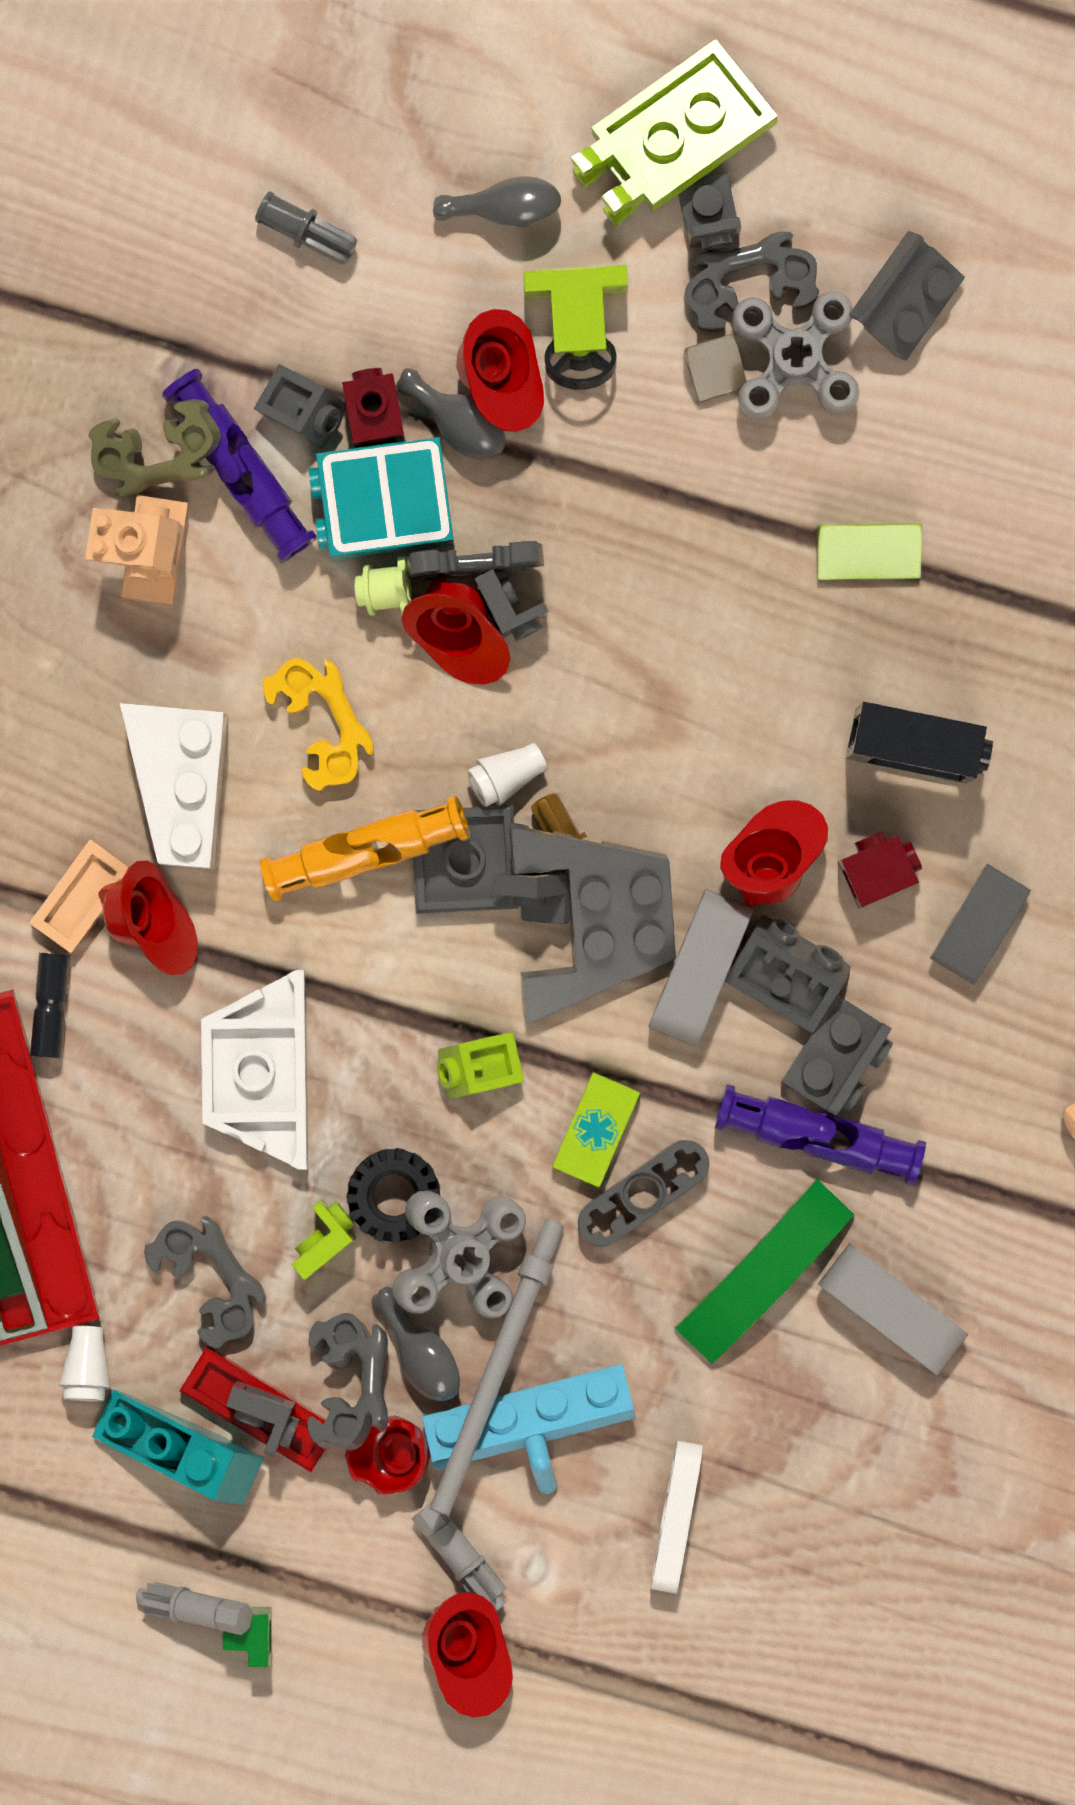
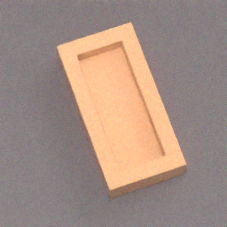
(75, 901)

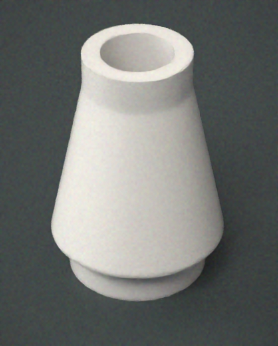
(504, 774)
(85, 1366)

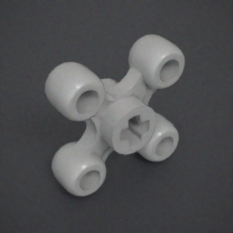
(813, 369)
(450, 1240)

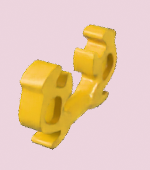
(298, 681)

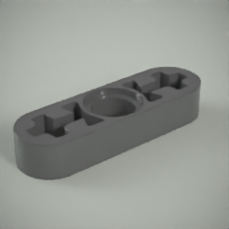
(618, 1224)

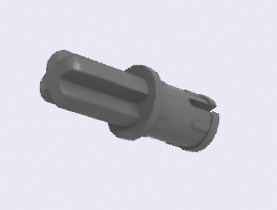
(305, 228)

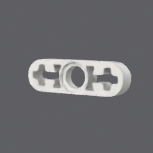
(676, 1517)

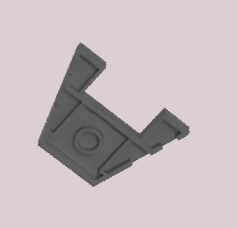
(616, 915)

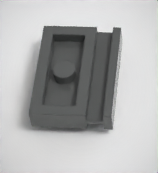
(907, 295)

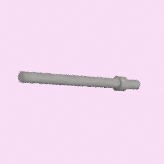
(534, 1273)

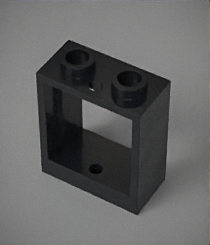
(918, 743)

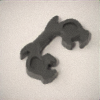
(794, 272)
(502, 559)
(231, 1317)
(346, 1337)

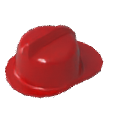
(501, 370)
(456, 632)
(774, 851)
(149, 916)
(468, 1654)

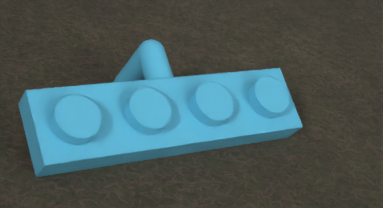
(537, 1416)

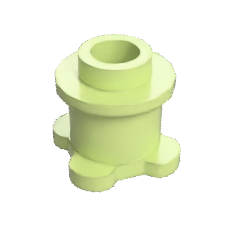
(384, 587)

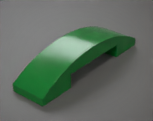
(765, 1272)

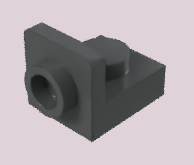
(710, 213)
(301, 406)
(500, 601)
(540, 895)
(257, 1406)

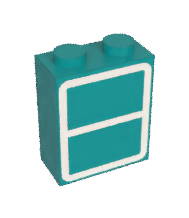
(382, 499)

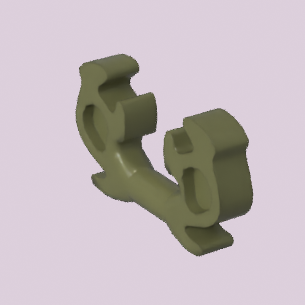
(196, 436)

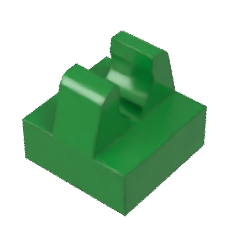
(255, 1640)

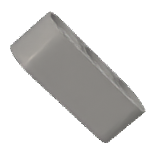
(700, 967)
(893, 1309)

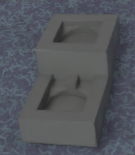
(980, 924)

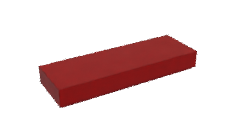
(211, 1385)

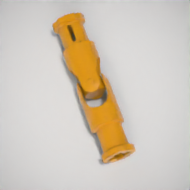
(332, 859)

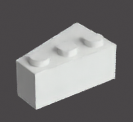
(179, 778)

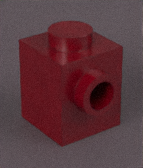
(373, 408)
(880, 868)

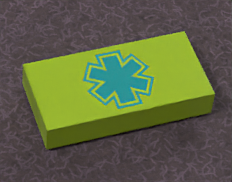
(596, 1129)

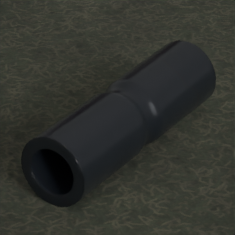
(50, 998)

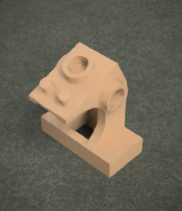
(145, 543)

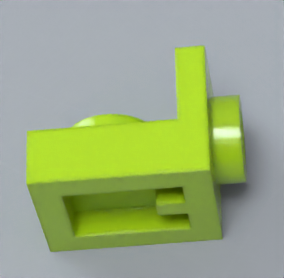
(479, 1065)
(319, 1249)

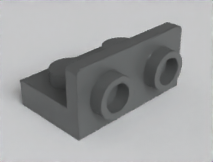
(788, 972)
(838, 1056)

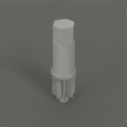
(460, 1556)
(196, 1608)

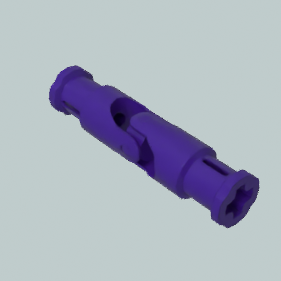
(234, 458)
(795, 1128)

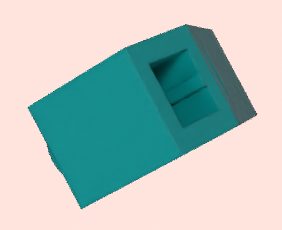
(178, 1448)

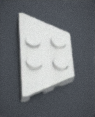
(258, 1070)

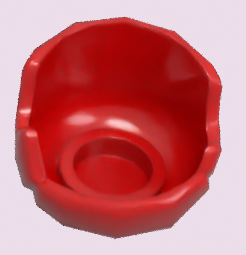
(392, 1458)

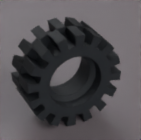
(362, 1185)

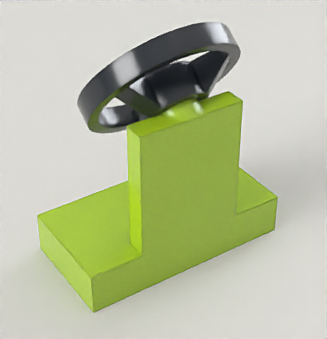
(578, 319)

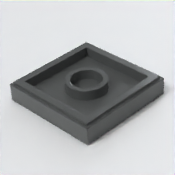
(460, 873)

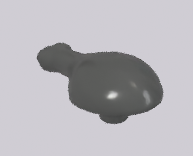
(508, 203)
(455, 417)
(421, 1352)

